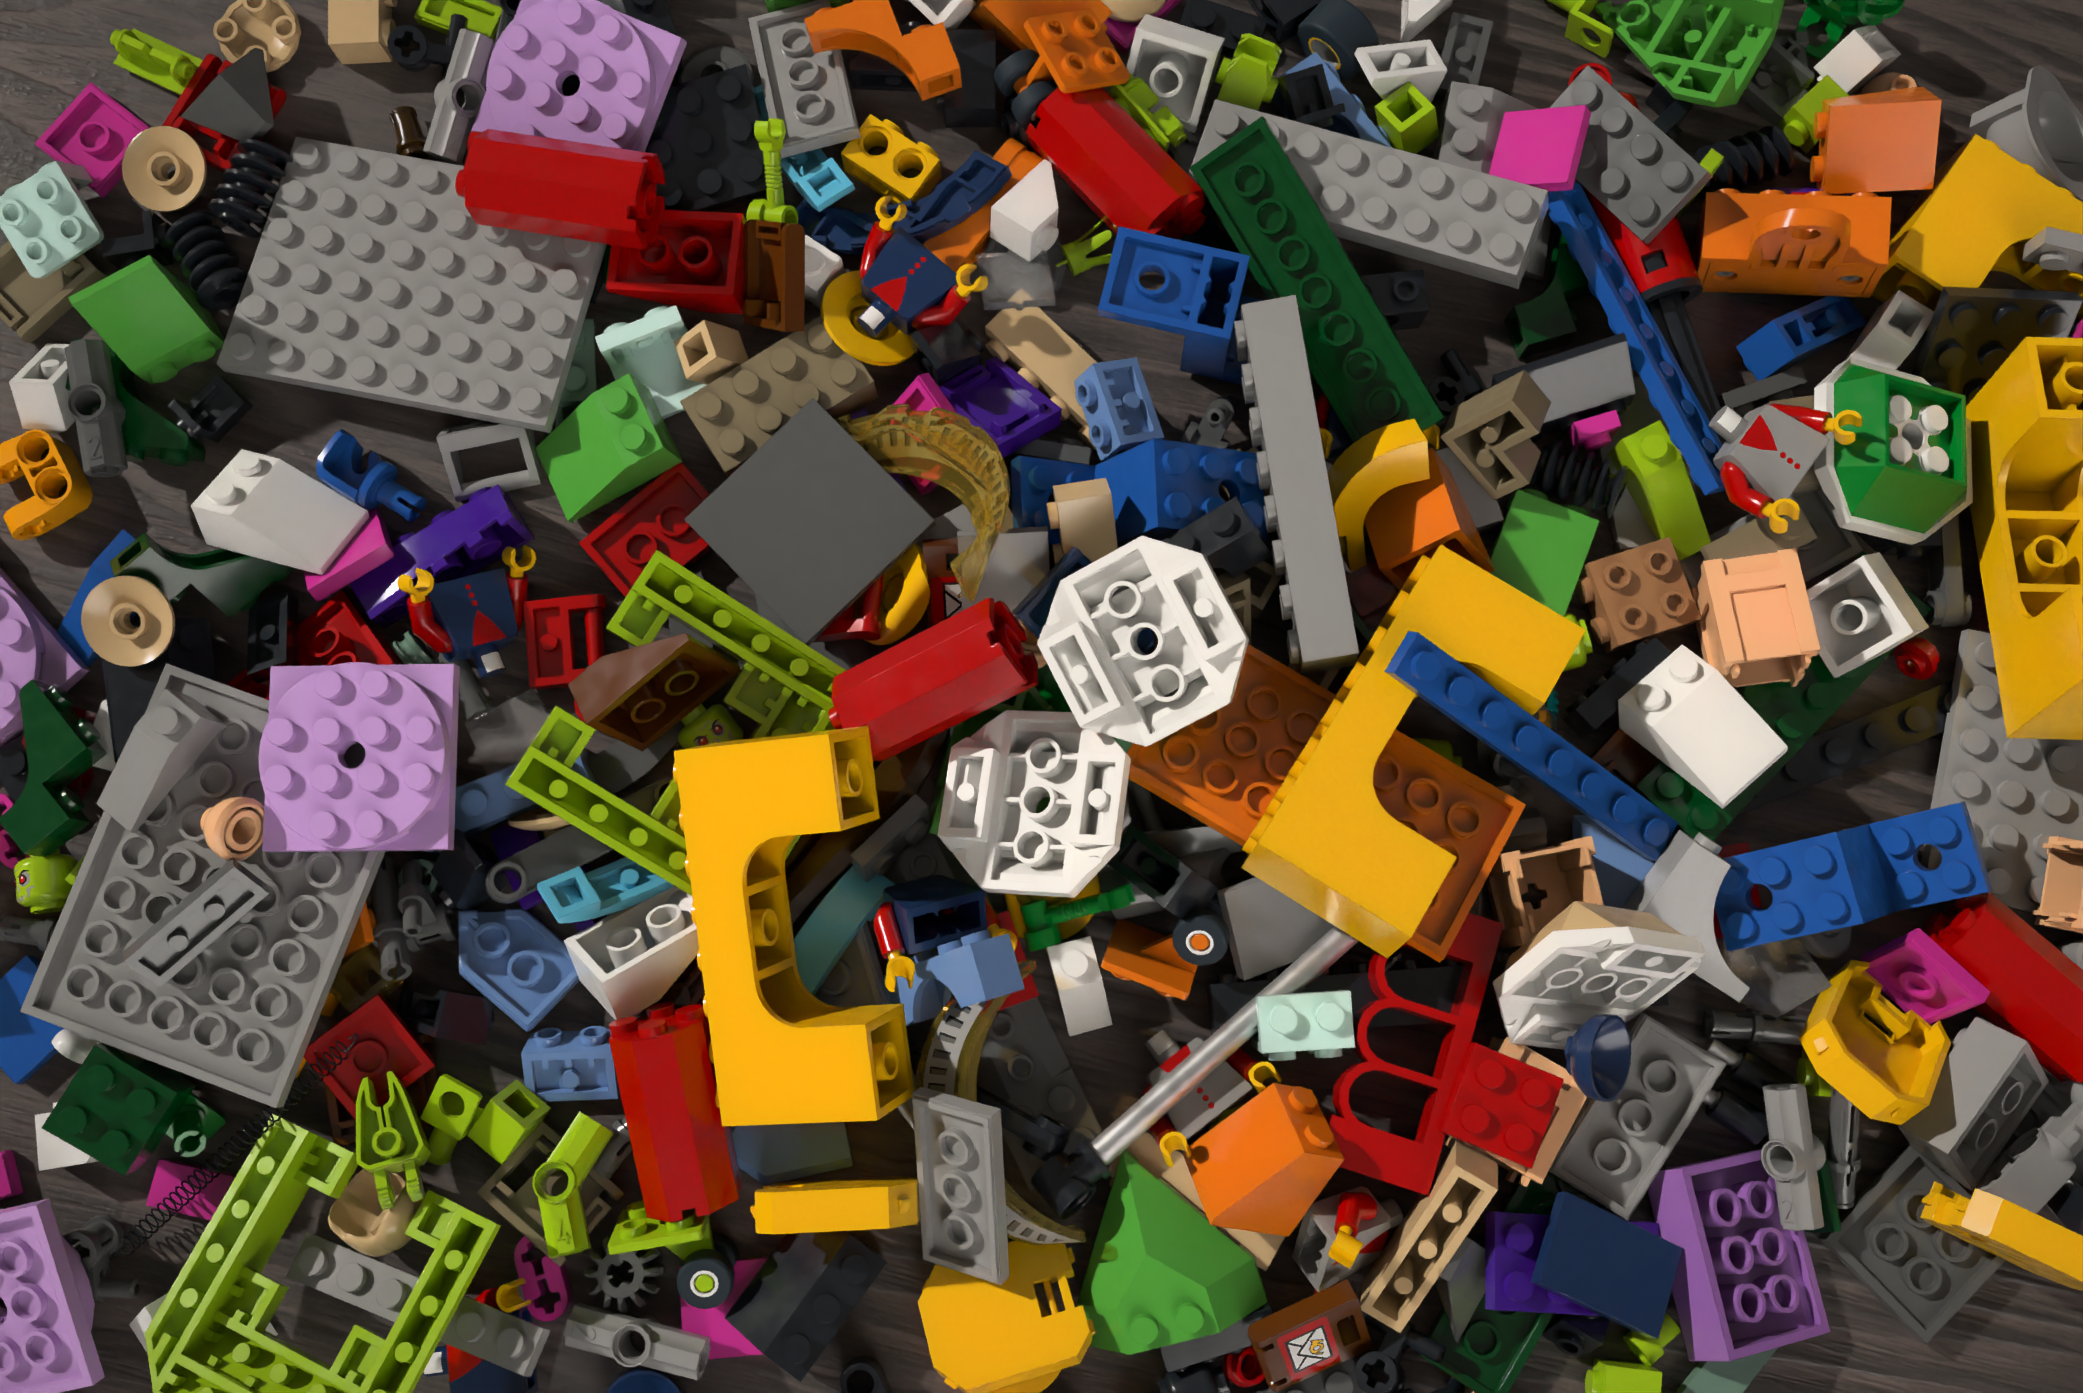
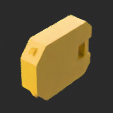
(1878, 1073)
(836, 1205)
(2008, 1233)
(995, 1333)

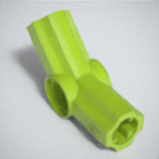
(564, 1214)

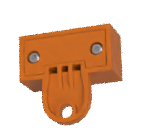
(1792, 243)

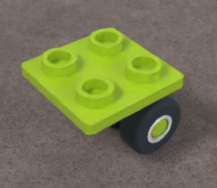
(707, 1256)

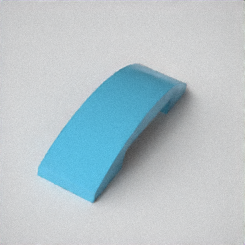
(812, 172)
(600, 892)
(835, 925)

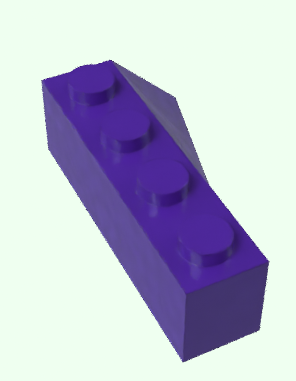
(450, 548)

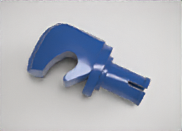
(341, 471)

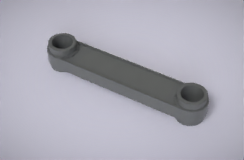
(1945, 593)
(562, 851)

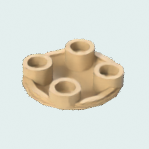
(260, 25)

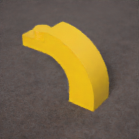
(1368, 470)

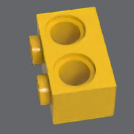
(884, 170)

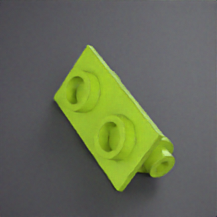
(154, 59)
(1137, 101)

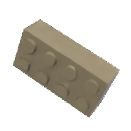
(766, 391)

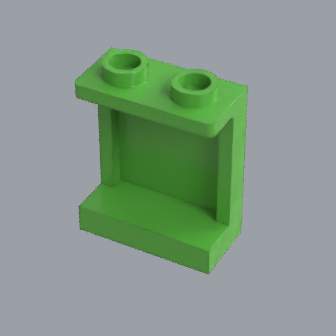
(1542, 547)

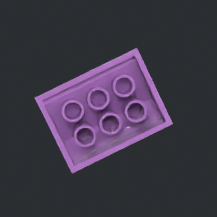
(1739, 1274)

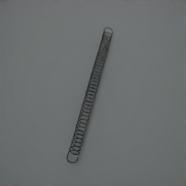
(233, 1145)

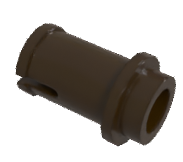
(408, 132)

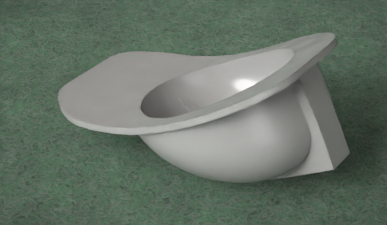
(2038, 129)

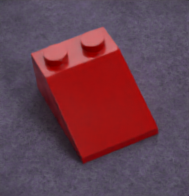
(689, 265)

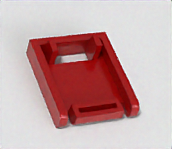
(225, 145)

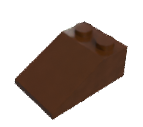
(649, 687)

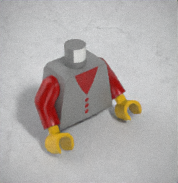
(1772, 452)
(1208, 1099)
(1343, 1235)

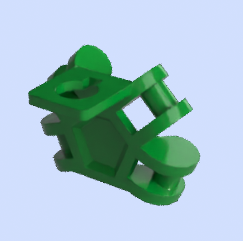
(1842, 13)

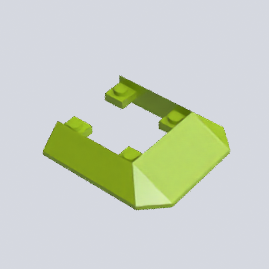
(780, 688)
(217, 1311)

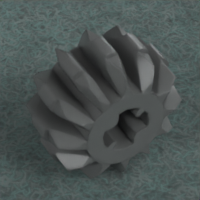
(633, 1288)

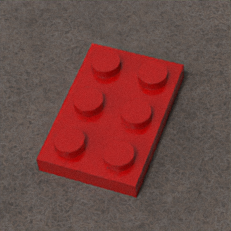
(648, 524)

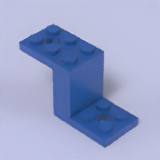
(1196, 301)
(1152, 487)
(1850, 877)

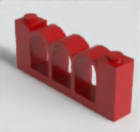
(1387, 1155)

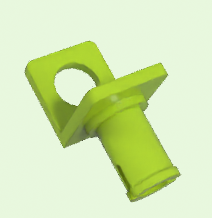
(1579, 19)
(450, 1115)

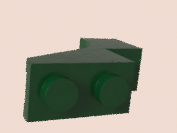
(1548, 319)
(144, 429)
(221, 575)
(57, 752)

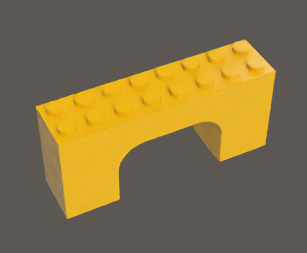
(1976, 224)
(2032, 532)
(1326, 828)
(772, 1041)

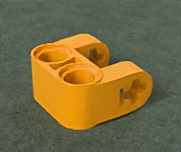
(46, 478)

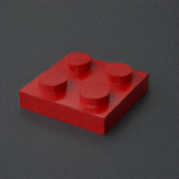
(381, 1047)
(1501, 1105)

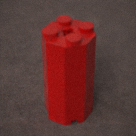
(1115, 165)
(562, 188)
(935, 679)
(2030, 981)
(672, 1112)

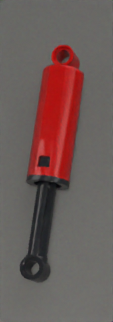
(1664, 279)

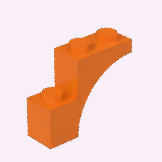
(871, 27)

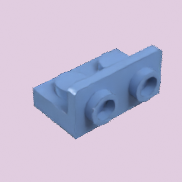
(1117, 406)
(570, 1065)

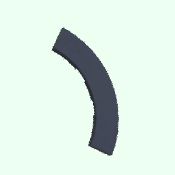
(926, 218)

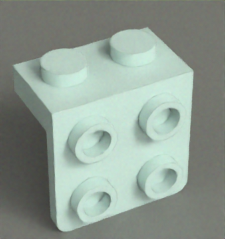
(49, 218)
(649, 355)
(1304, 1023)

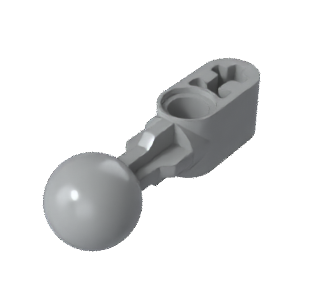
(2039, 1159)

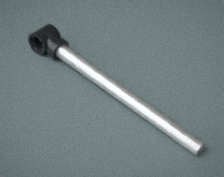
(1069, 1180)

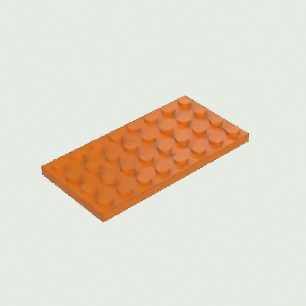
(1241, 754)

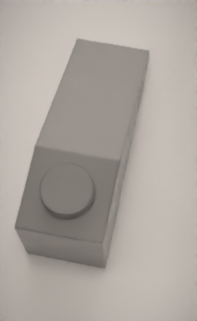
(157, 757)

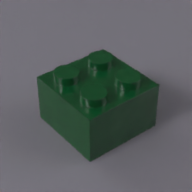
(118, 1108)

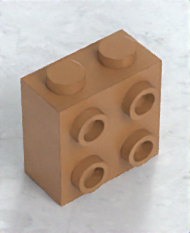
(1636, 595)

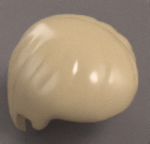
(363, 1223)

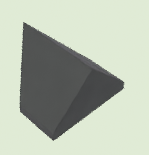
(236, 100)
(1462, 1285)

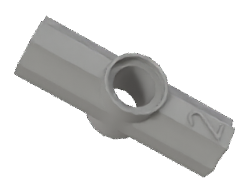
(450, 122)
(1793, 1156)
(665, 1346)

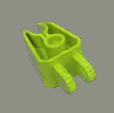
(1248, 76)
(390, 1140)

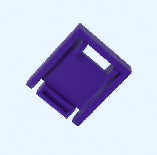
(1002, 405)

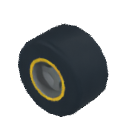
(1335, 33)

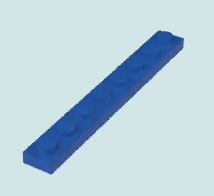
(1647, 348)
(1530, 745)

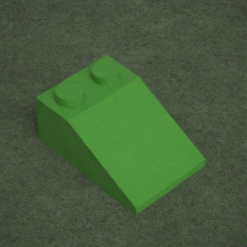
(149, 320)
(607, 447)

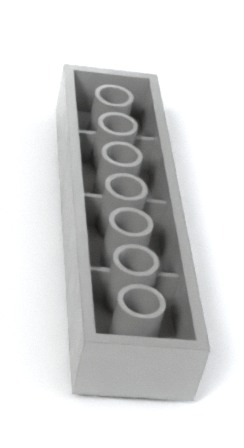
(1402, 198)
(1298, 486)

